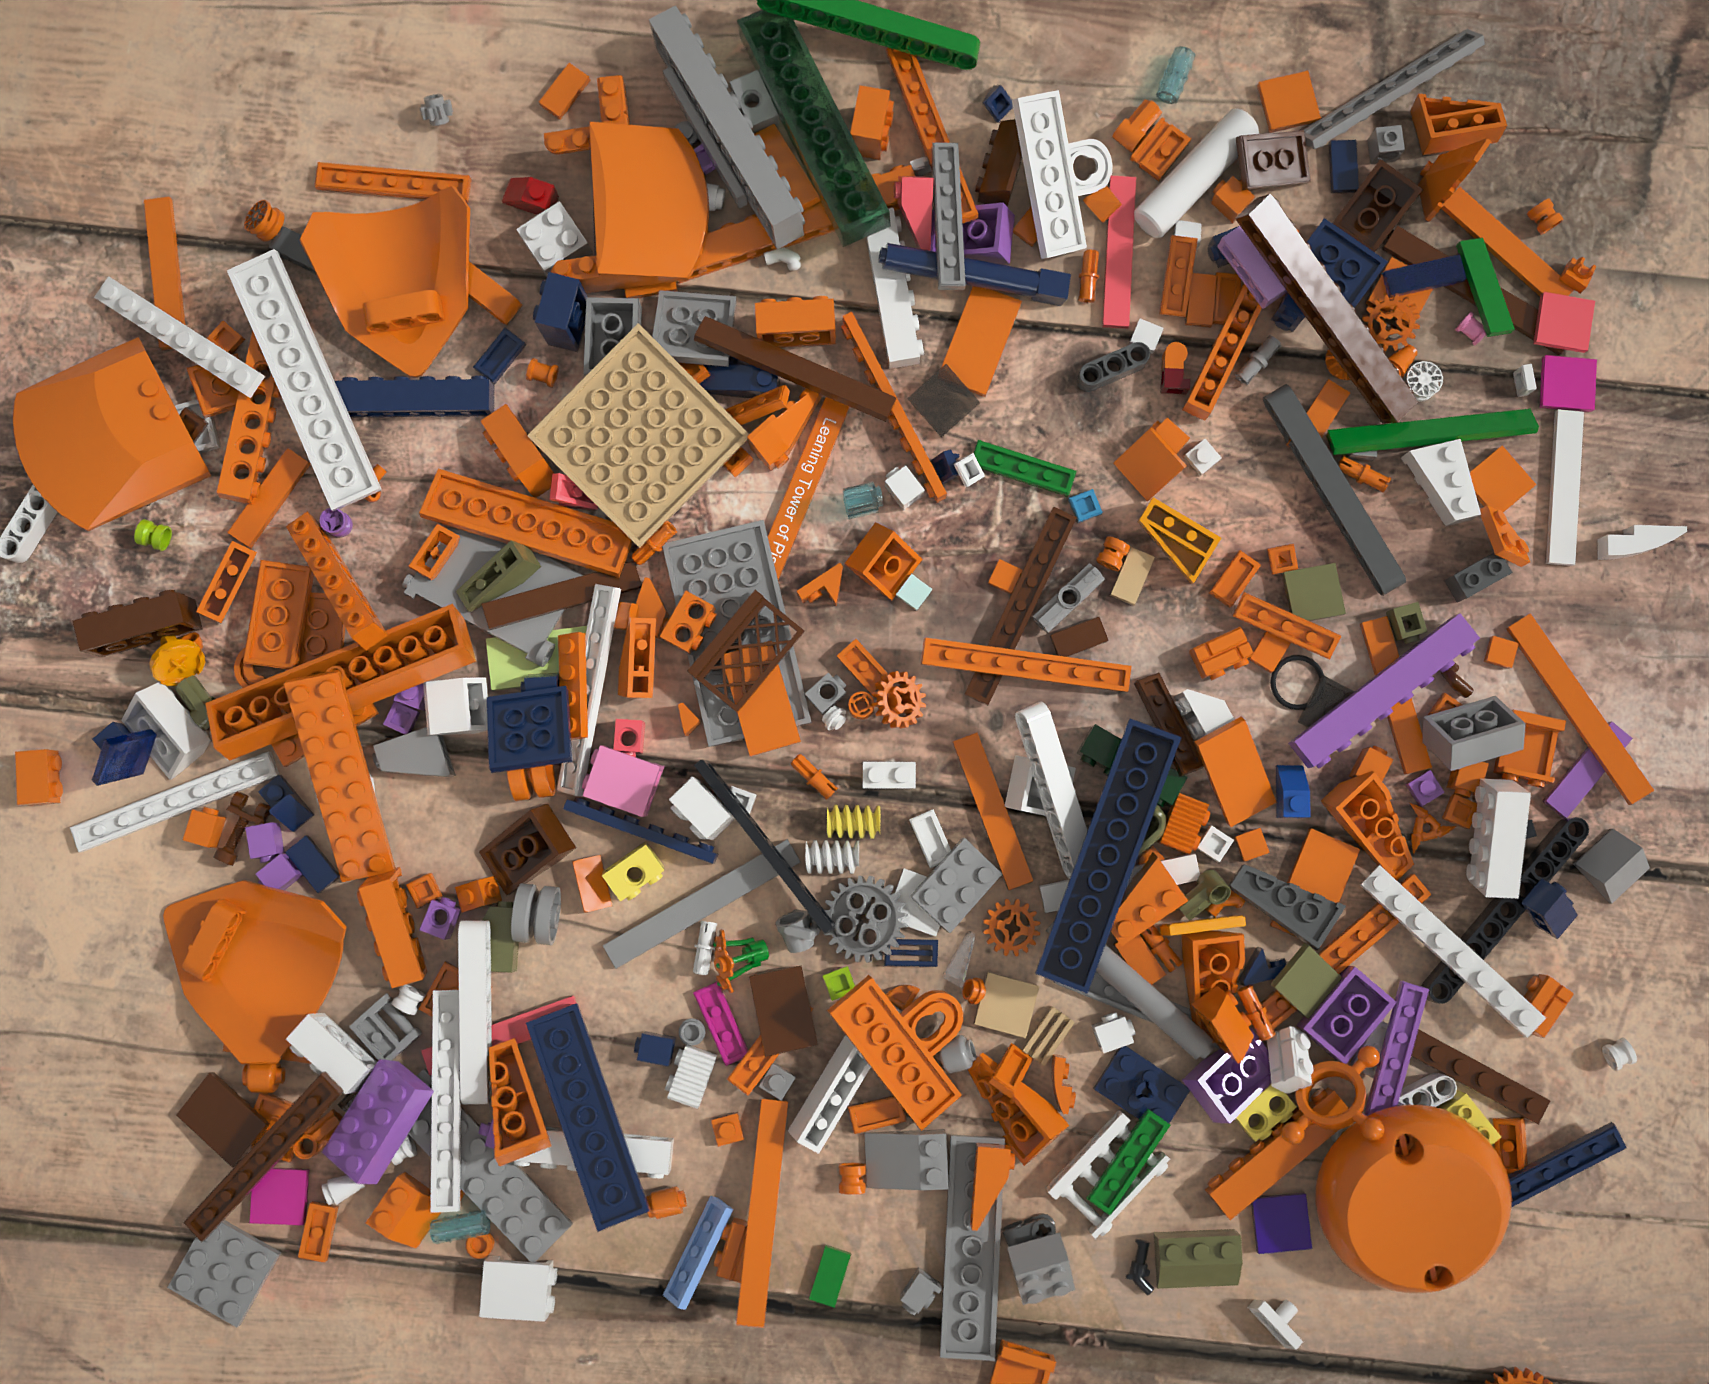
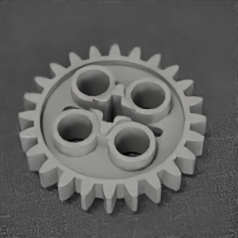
(886, 929)

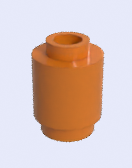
(666, 1202)

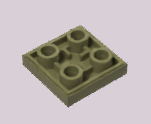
(1314, 592)
(1306, 981)

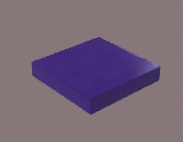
(1281, 1223)

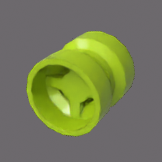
(150, 534)

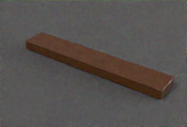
(556, 597)

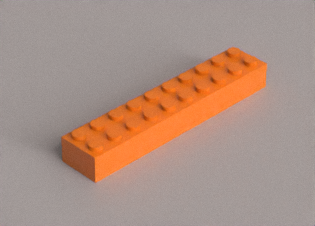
(400, 661)

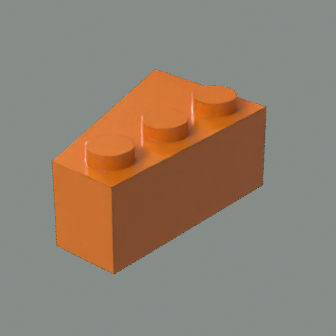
(1454, 124)
(1146, 900)

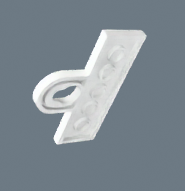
(1050, 172)

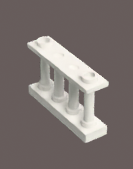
(1081, 1167)

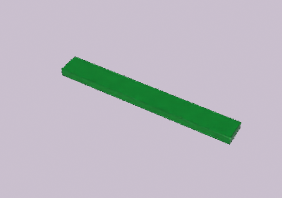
(1432, 431)

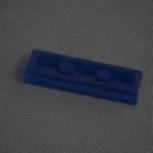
(1424, 276)

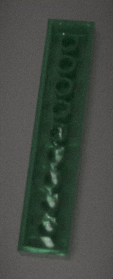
(814, 126)

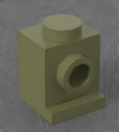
(1413, 616)

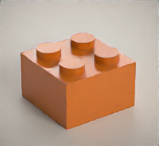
(872, 121)

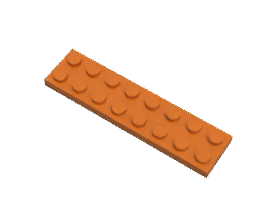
(528, 521)
(340, 775)

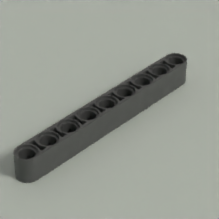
(1334, 490)

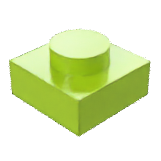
(839, 982)

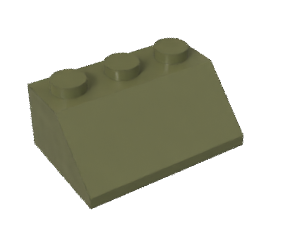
(1198, 1258)

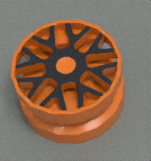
(264, 221)

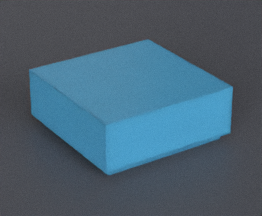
(1085, 506)

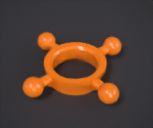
(1370, 1127)

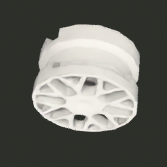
(1424, 380)

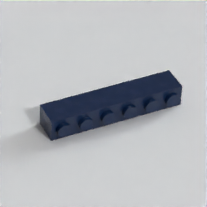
(417, 397)

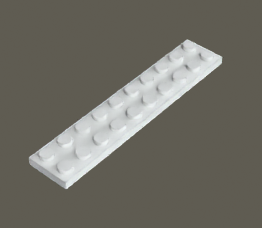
(304, 380)

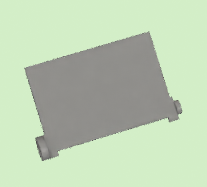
(470, 556)

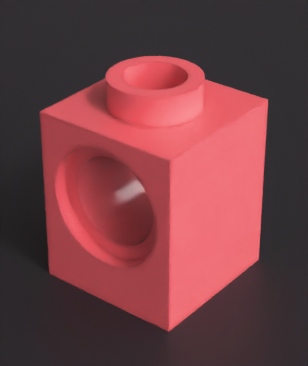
(624, 726)

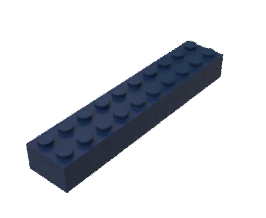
(1108, 856)

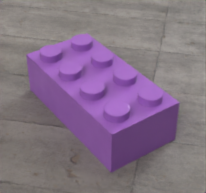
(377, 1122)

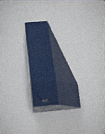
(739, 380)

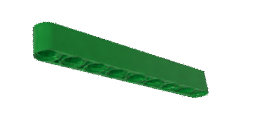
(883, 28)

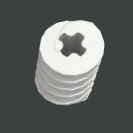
(832, 857)

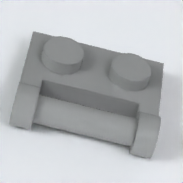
(377, 1034)

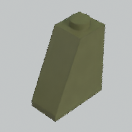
(503, 949)

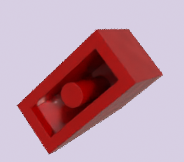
(530, 195)

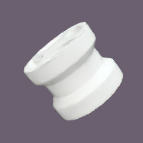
(408, 999)
(1619, 1054)
(407, 1149)

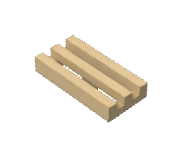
(1061, 1017)

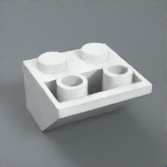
(456, 706)
(1202, 712)

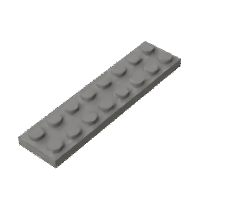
(503, 1192)
(969, 1261)

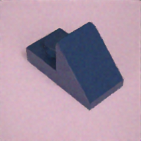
(285, 803)
(1258, 970)

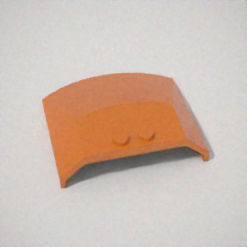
(104, 438)

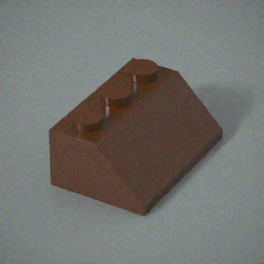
(1000, 165)

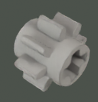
(436, 109)

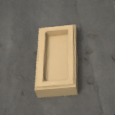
(1132, 576)

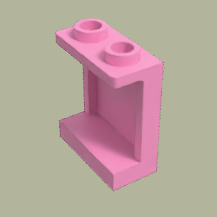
(622, 781)

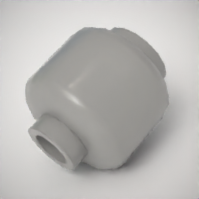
(957, 1055)

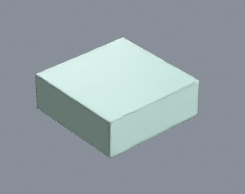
(914, 592)

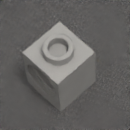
(1386, 144)
(820, 703)

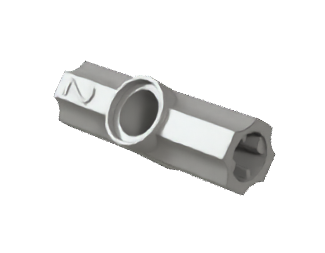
(1080, 586)

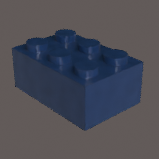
(561, 311)

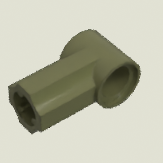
(195, 697)
(1209, 890)

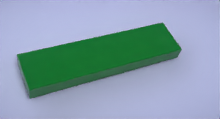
(1485, 287)
(1024, 468)
(1128, 1161)

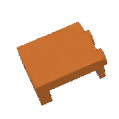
(1536, 758)
(1021, 1365)

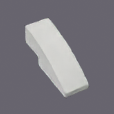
(1637, 540)

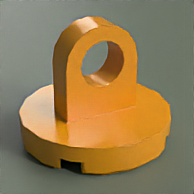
(176, 660)

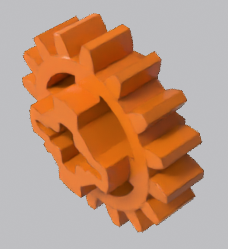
(1398, 311)
(898, 699)
(1008, 942)

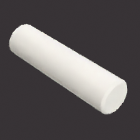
(1194, 174)

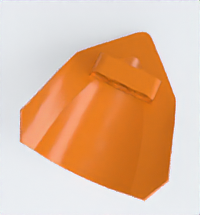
(396, 275)
(254, 963)

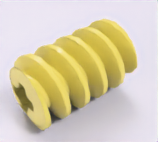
(853, 822)

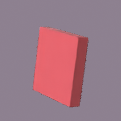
(1564, 322)

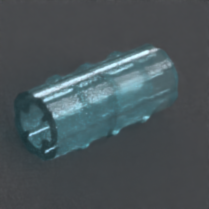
(1175, 75)
(459, 1227)

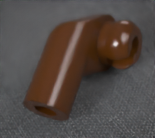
(1457, 682)

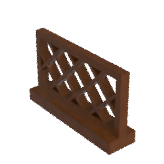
(727, 637)

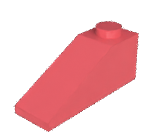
(915, 201)

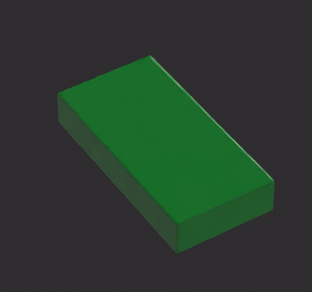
(830, 1276)

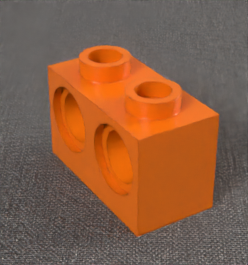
(681, 620)

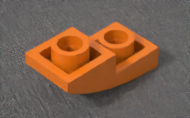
(1063, 1092)

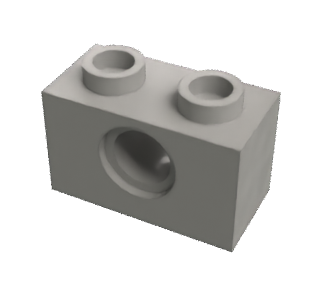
(752, 89)

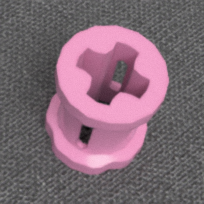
(1471, 328)

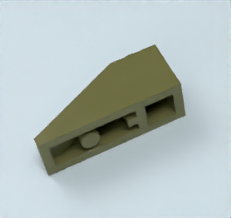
(499, 575)

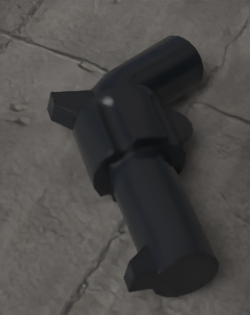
(1139, 1269)

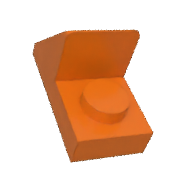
(828, 581)

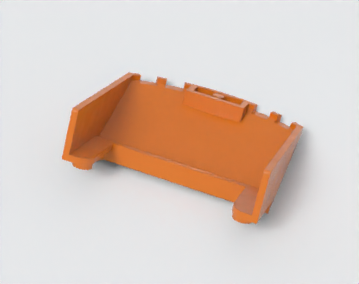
(646, 205)

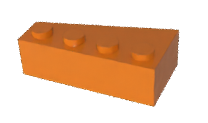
(392, 928)
(516, 1115)

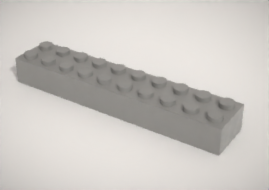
(730, 129)

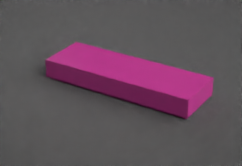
(721, 1023)

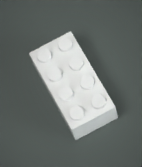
(1498, 837)

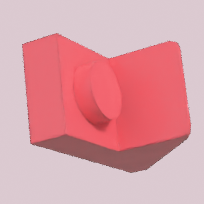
(569, 494)

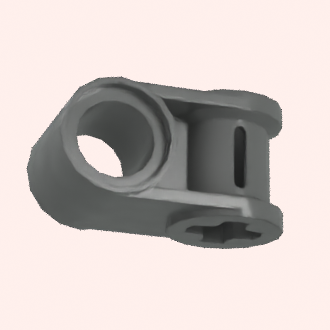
(1028, 1229)

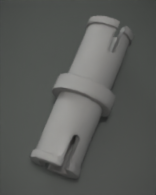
(1258, 360)

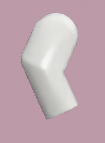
(784, 255)

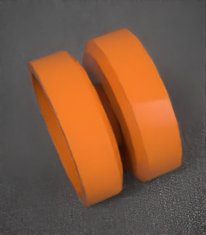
(536, 779)

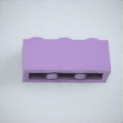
(1251, 267)

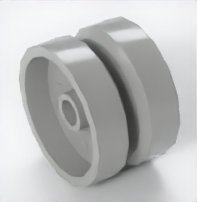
(536, 914)

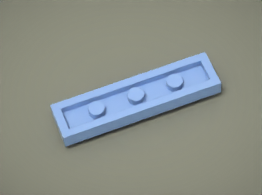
(698, 1252)

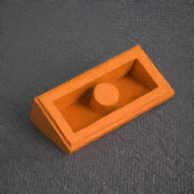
(591, 884)
(1512, 1144)

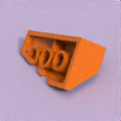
(1446, 174)
(1367, 815)
(1211, 961)
(1026, 1118)

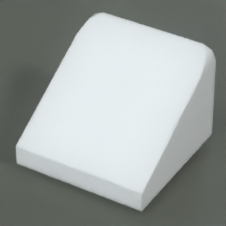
(1188, 229)
(969, 470)

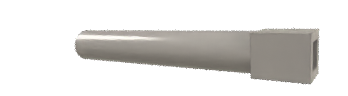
(1153, 1004)

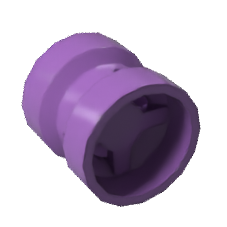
(331, 519)

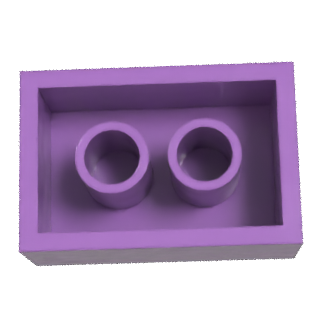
(1347, 1015)

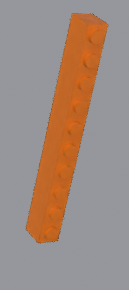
(749, 239)

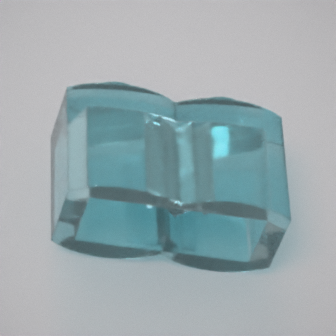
(862, 500)

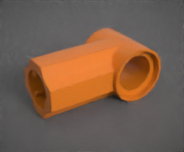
(1133, 130)
(319, 1134)

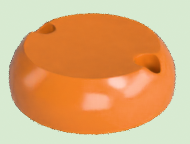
(1415, 1207)

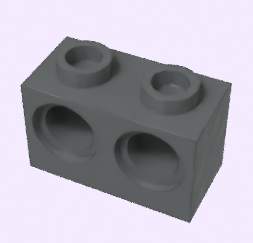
(1477, 576)

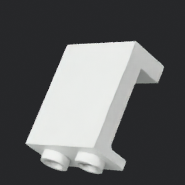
(517, 1289)

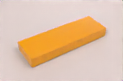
(1202, 925)

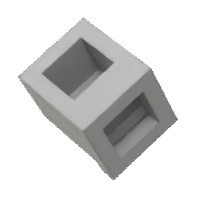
(919, 1292)

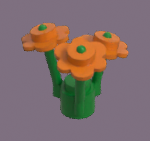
(753, 953)

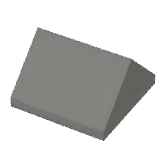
(1613, 864)

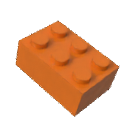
(796, 321)

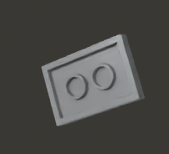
(956, 885)

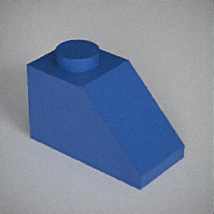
(1292, 792)

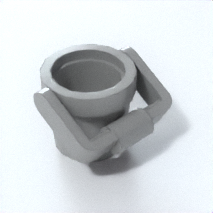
(797, 931)

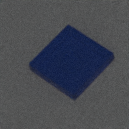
(124, 757)

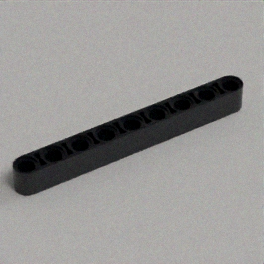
(1492, 913)

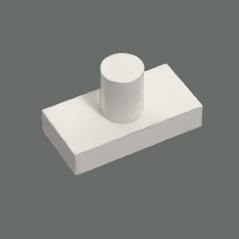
(1277, 1321)

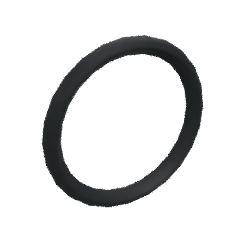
(1275, 672)

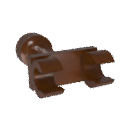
(238, 802)

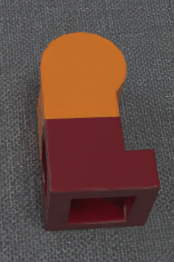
(1173, 369)

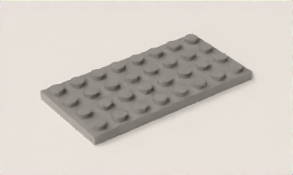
(725, 571)

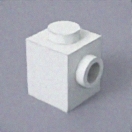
(1113, 1032)

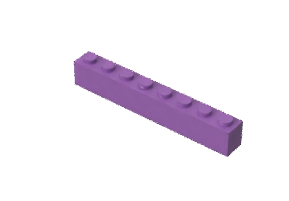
(1383, 691)

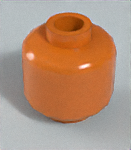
(263, 1077)

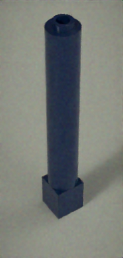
(1041, 285)

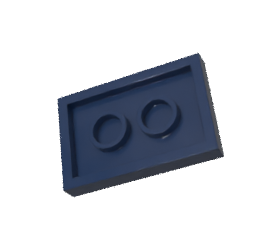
(1140, 1085)

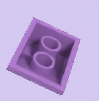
(988, 236)
(1229, 1087)

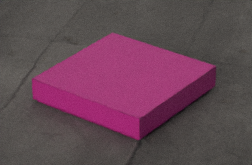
(1568, 383)
(281, 1197)

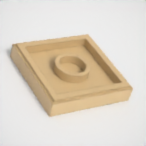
(1007, 1005)

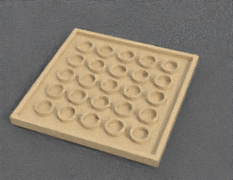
(639, 435)

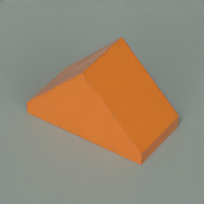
(429, 549)

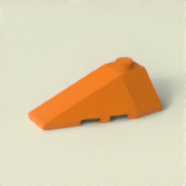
(777, 436)

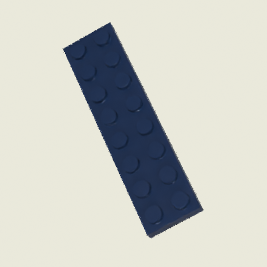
(588, 1117)

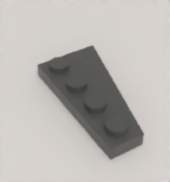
(1295, 909)

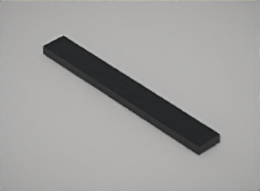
(765, 846)

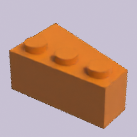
(518, 450)

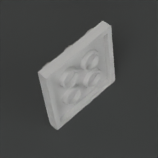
(679, 318)
(225, 1272)

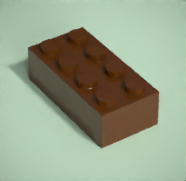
(136, 624)

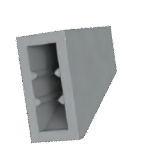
(414, 754)

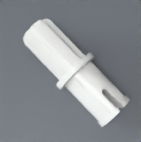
(704, 948)

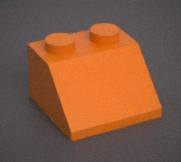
(883, 560)
(1225, 1022)
(404, 1212)

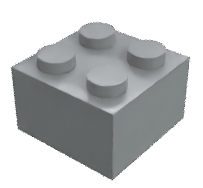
(1041, 1269)

